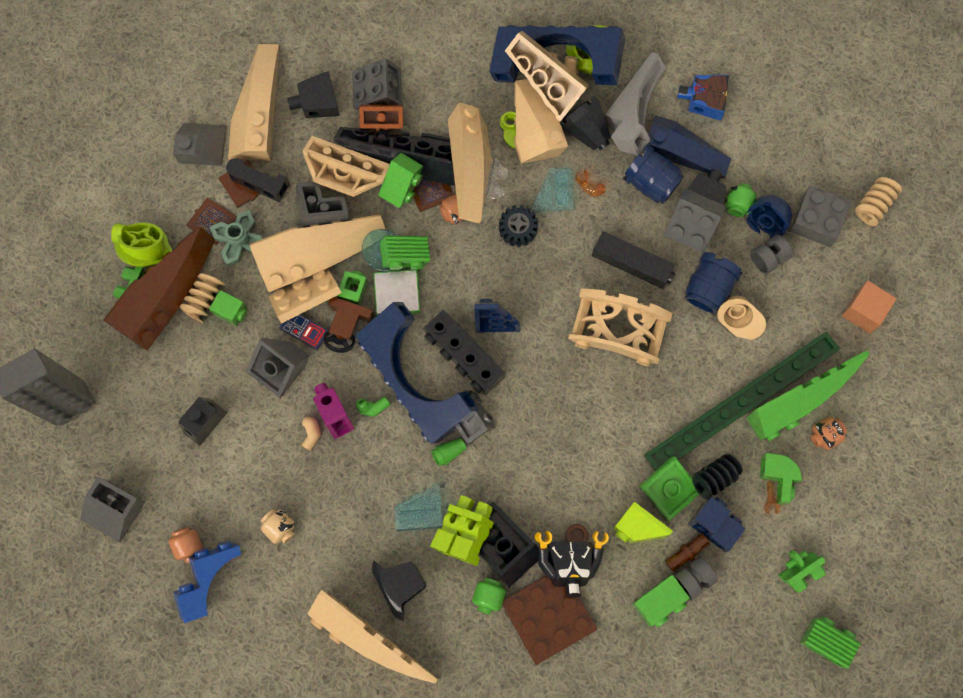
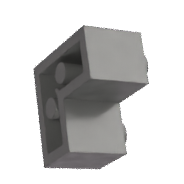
(318, 210)

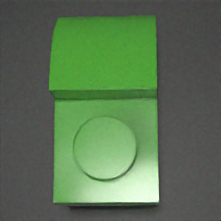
(783, 470)

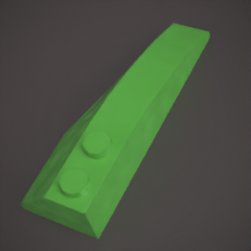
(801, 400)

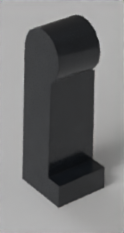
(256, 180)

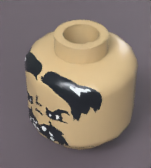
(278, 526)

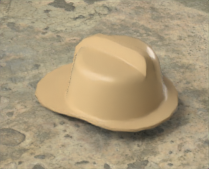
(741, 318)

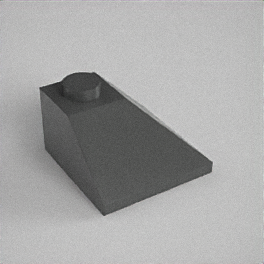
(200, 144)
(277, 364)

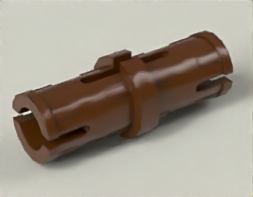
(687, 552)

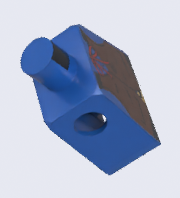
(706, 95)

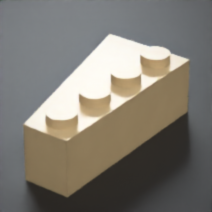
(547, 75)

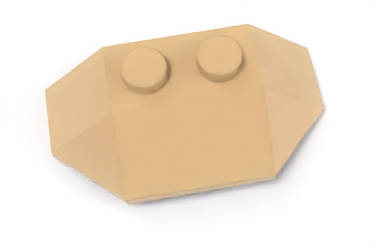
(342, 167)

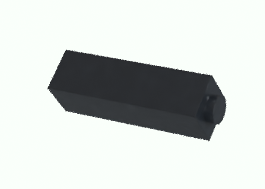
(633, 260)

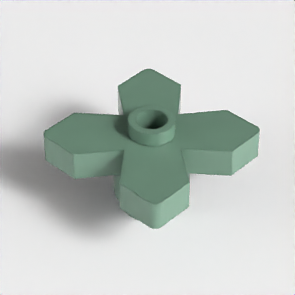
(236, 236)

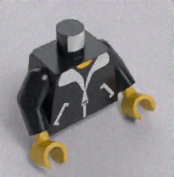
(570, 562)

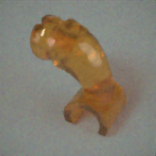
(590, 189)

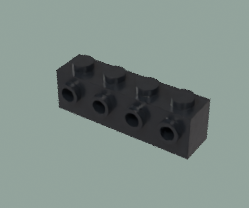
(464, 352)

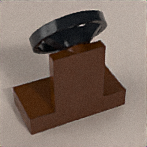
(345, 323)

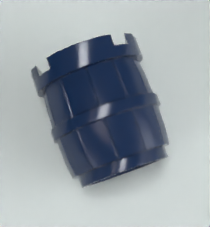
(653, 175)
(712, 282)

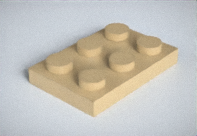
(304, 295)

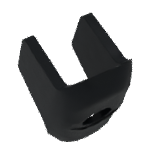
(398, 585)

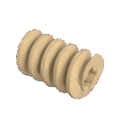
(878, 200)
(201, 296)

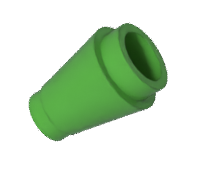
(448, 451)

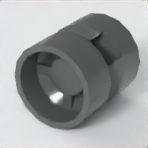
(771, 254)
(695, 578)

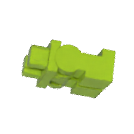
(464, 530)

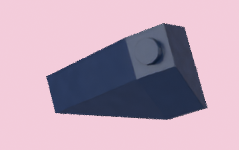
(685, 147)
(493, 318)

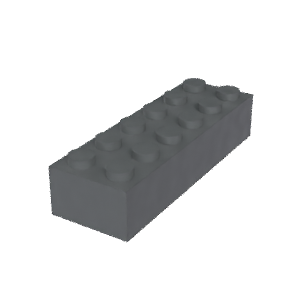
(44, 388)

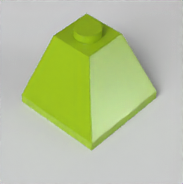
(640, 526)

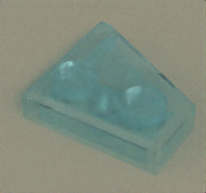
(555, 192)
(420, 512)

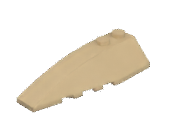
(254, 114)
(470, 160)
(308, 250)
(360, 636)

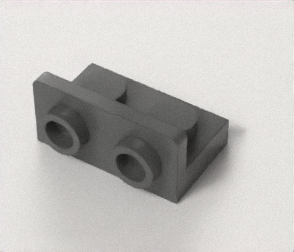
(478, 423)

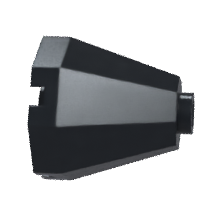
(588, 125)

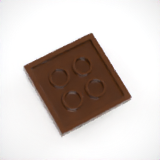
(547, 619)

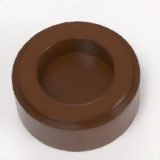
(576, 533)

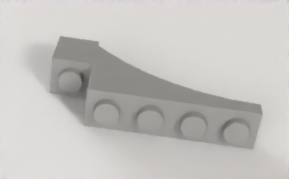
(629, 110)

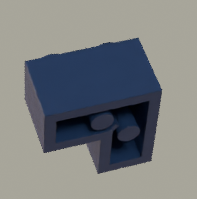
(716, 525)

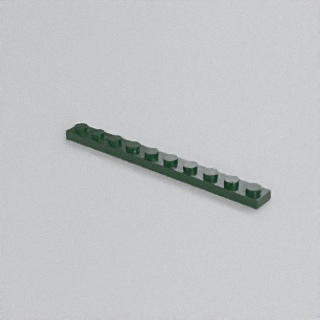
(743, 401)

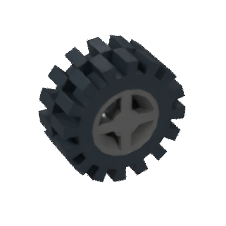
(518, 218)

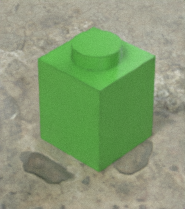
(228, 308)

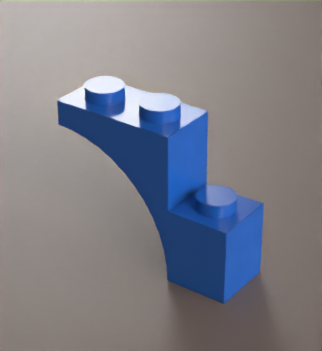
(204, 564)

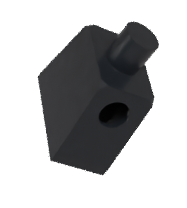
(315, 97)
(709, 186)
(201, 419)

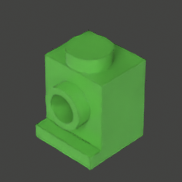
(353, 279)

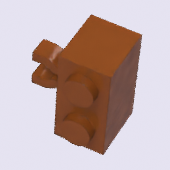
(381, 116)

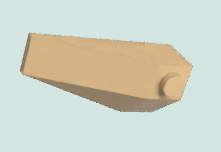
(537, 128)

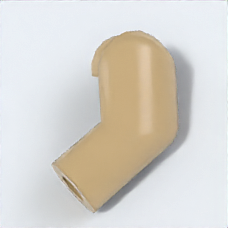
(313, 432)

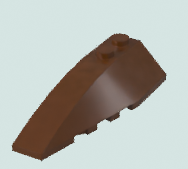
(156, 296)

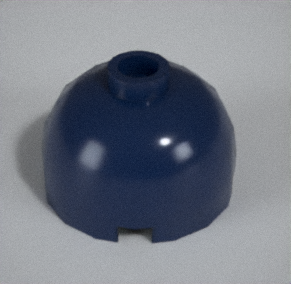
(771, 213)

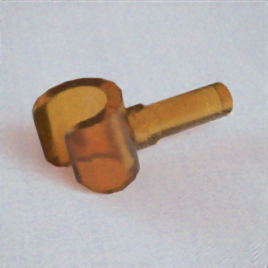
(770, 499)

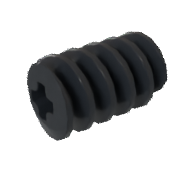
(717, 476)

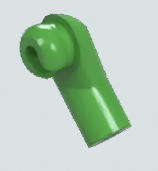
(372, 409)

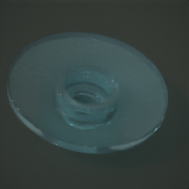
(370, 248)

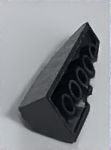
(428, 150)

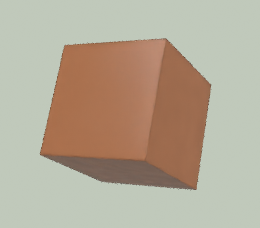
(869, 307)

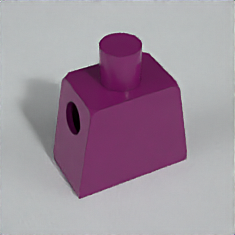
(332, 411)

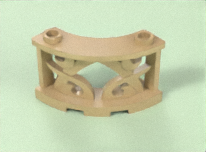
(649, 313)

